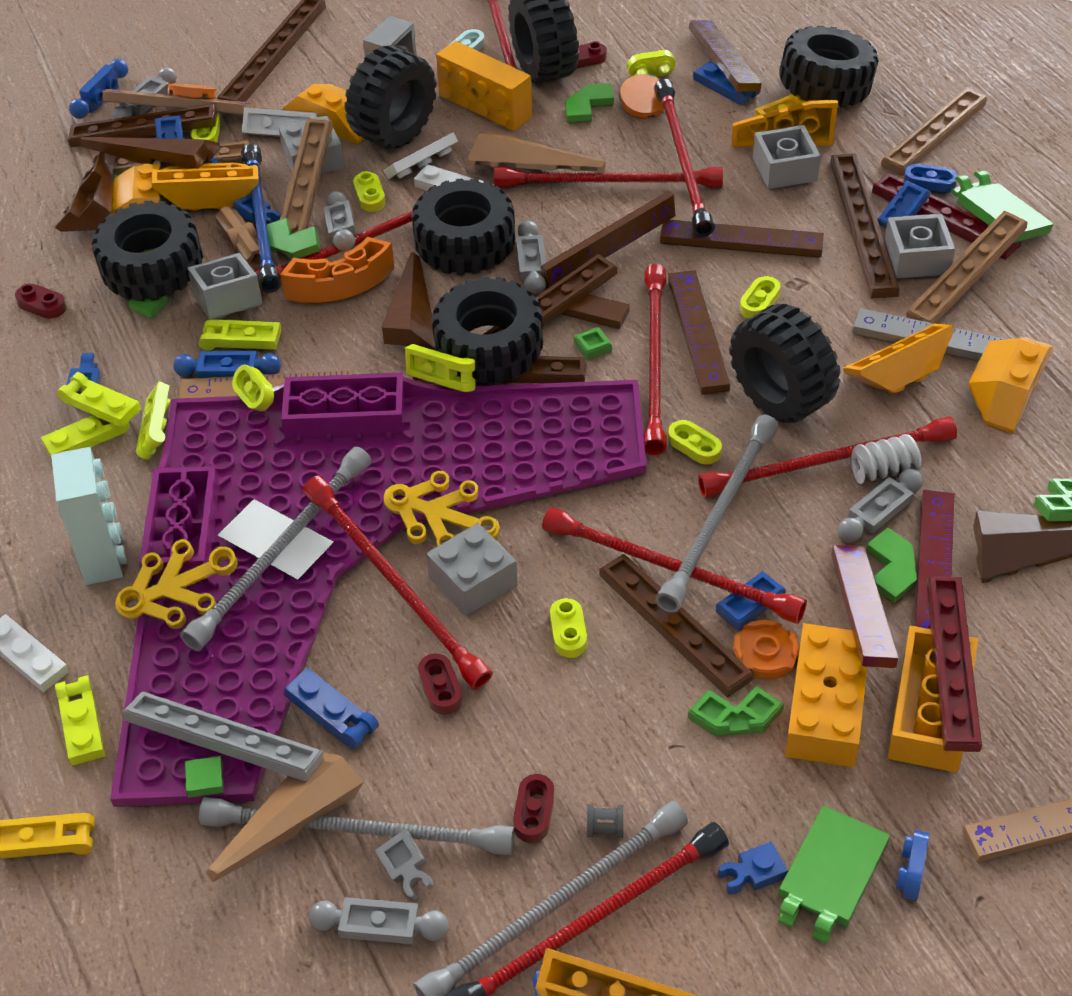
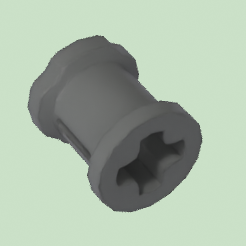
(595, 827)

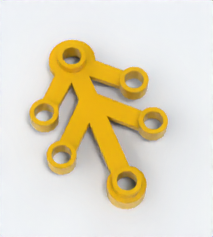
(436, 509)
(172, 584)

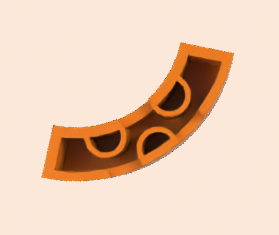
(332, 281)

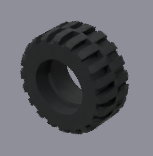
(544, 38)
(828, 65)
(390, 97)
(142, 228)
(486, 228)
(490, 304)
(785, 363)

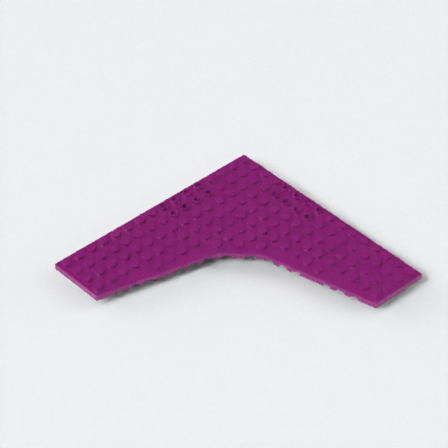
(223, 455)

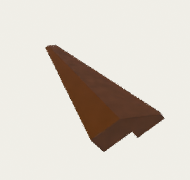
(178, 152)
(92, 197)
(410, 310)
(1018, 541)

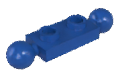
(92, 91)
(224, 363)

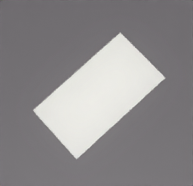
(260, 526)

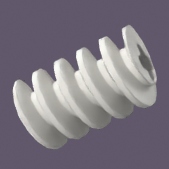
(885, 457)

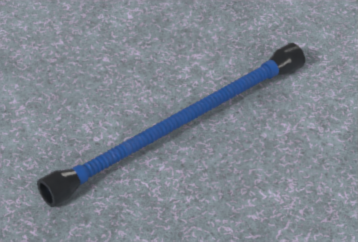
(268, 275)

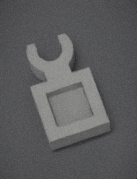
(402, 860)

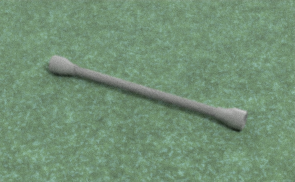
(674, 590)
(201, 630)
(664, 823)
(494, 839)

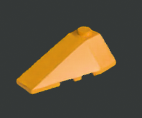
(817, 117)

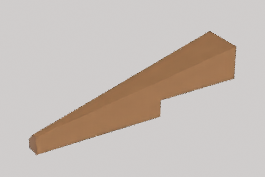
(506, 151)
(287, 811)

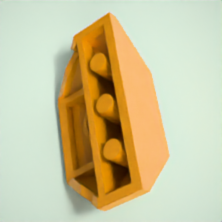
(326, 101)
(135, 186)
(206, 187)
(903, 361)
(1007, 379)
(574, 976)

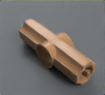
(239, 235)

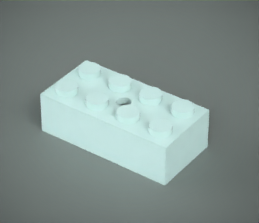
(89, 515)

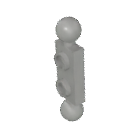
(149, 85)
(340, 221)
(531, 257)
(880, 505)
(378, 920)

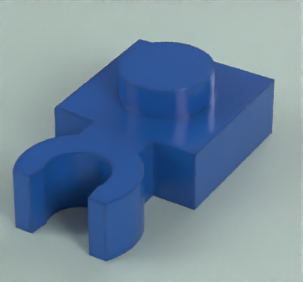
(246, 210)
(757, 865)

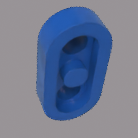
(931, 177)
(910, 878)

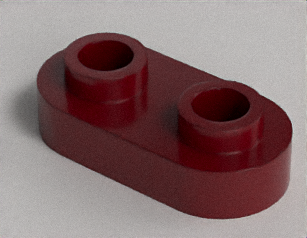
(591, 54)
(40, 301)
(440, 686)
(533, 810)

